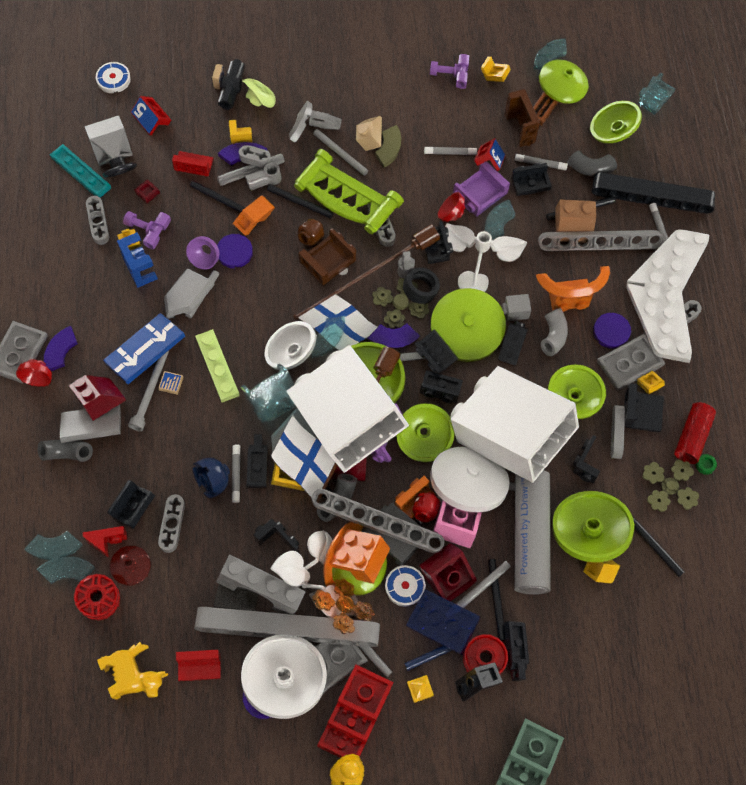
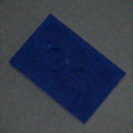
(443, 621)

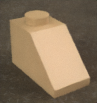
(369, 133)

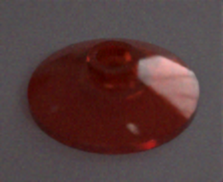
(136, 572)

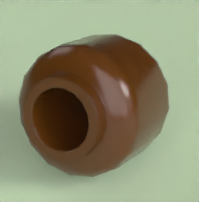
(310, 232)

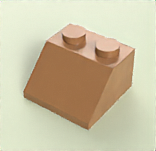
(575, 217)

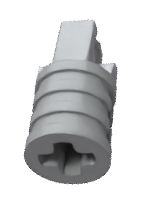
(330, 122)
(405, 264)

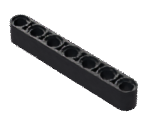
(656, 192)

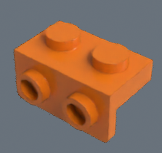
(405, 500)

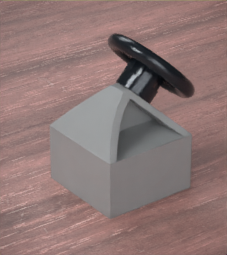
(110, 145)

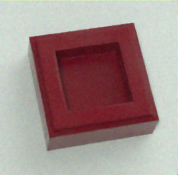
(147, 191)

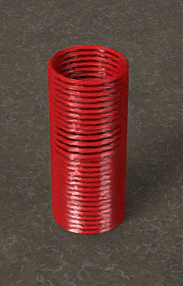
(696, 433)

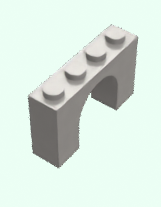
(241, 574)

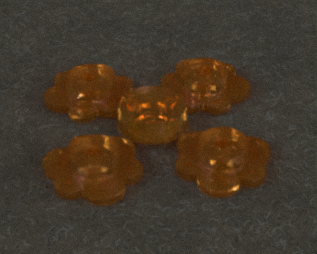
(344, 604)

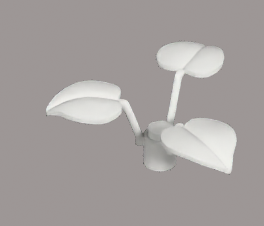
(507, 250)
(291, 570)

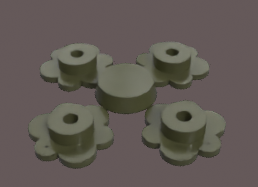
(400, 302)
(670, 485)

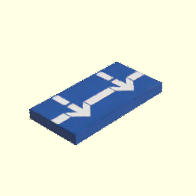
(144, 348)

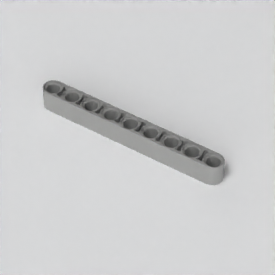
(270, 624)

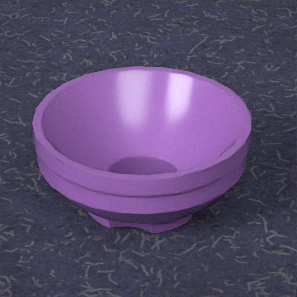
(198, 256)

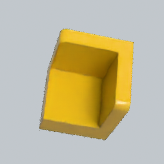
(239, 134)
(602, 571)

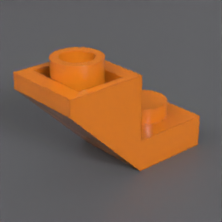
(252, 214)

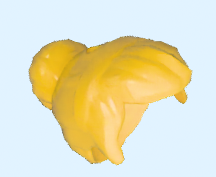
(347, 770)

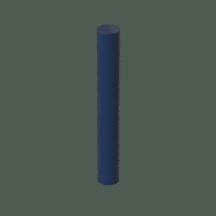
(426, 657)

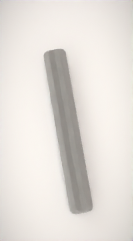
(240, 173)

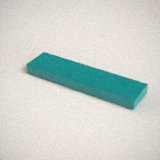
(80, 171)

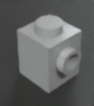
(517, 307)

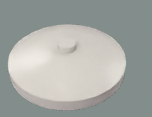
(469, 480)
(283, 676)

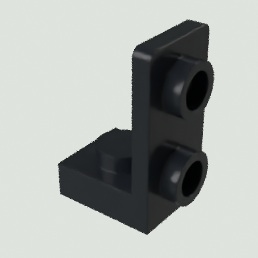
(477, 680)

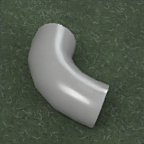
(557, 332)

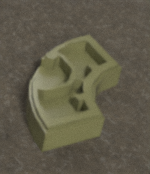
(390, 146)

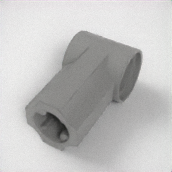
(264, 177)

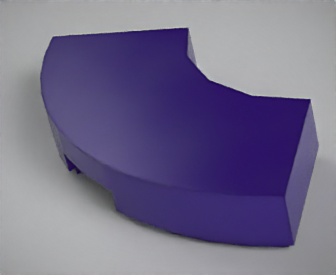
(231, 153)
(394, 337)
(58, 347)

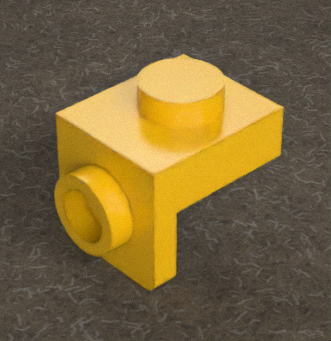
(493, 71)

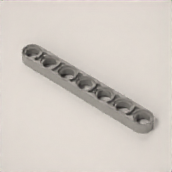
(609, 243)
(388, 521)

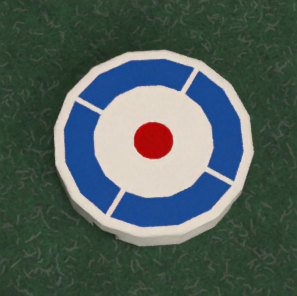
(113, 77)
(405, 585)

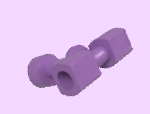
(459, 70)
(152, 228)

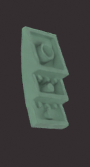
(531, 756)

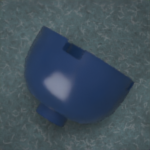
(212, 476)

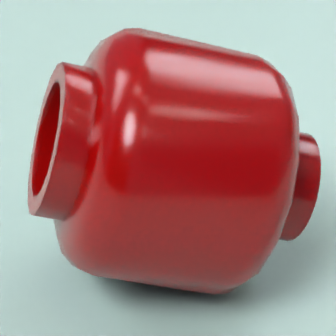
(426, 506)

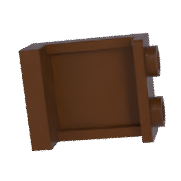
(520, 106)
(328, 257)

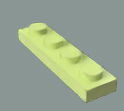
(217, 366)

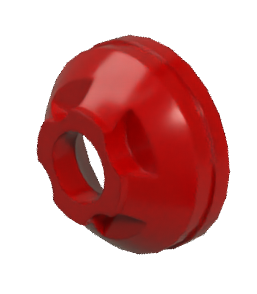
(452, 208)
(34, 373)

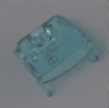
(270, 395)

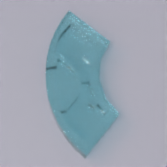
(550, 52)
(498, 218)
(329, 336)
(53, 547)
(65, 567)

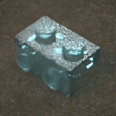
(655, 94)

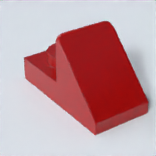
(100, 538)

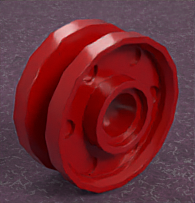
(88, 588)
(485, 644)

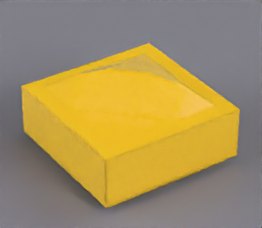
(650, 382)
(420, 689)

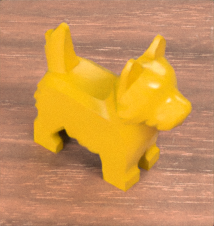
(127, 673)

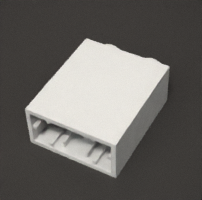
(346, 408)
(514, 423)

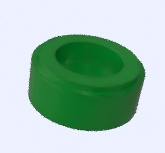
(706, 464)

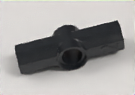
(231, 84)

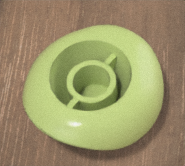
(259, 93)

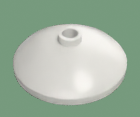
(290, 345)

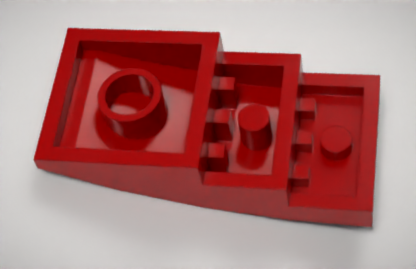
(355, 713)

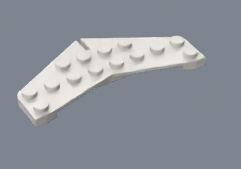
(658, 293)

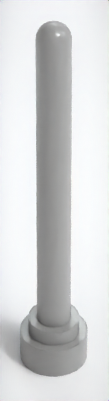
(137, 421)

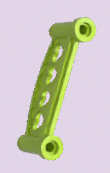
(321, 169)

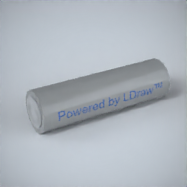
(532, 535)

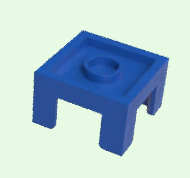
(136, 260)

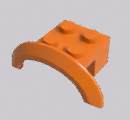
(573, 293)
(355, 552)

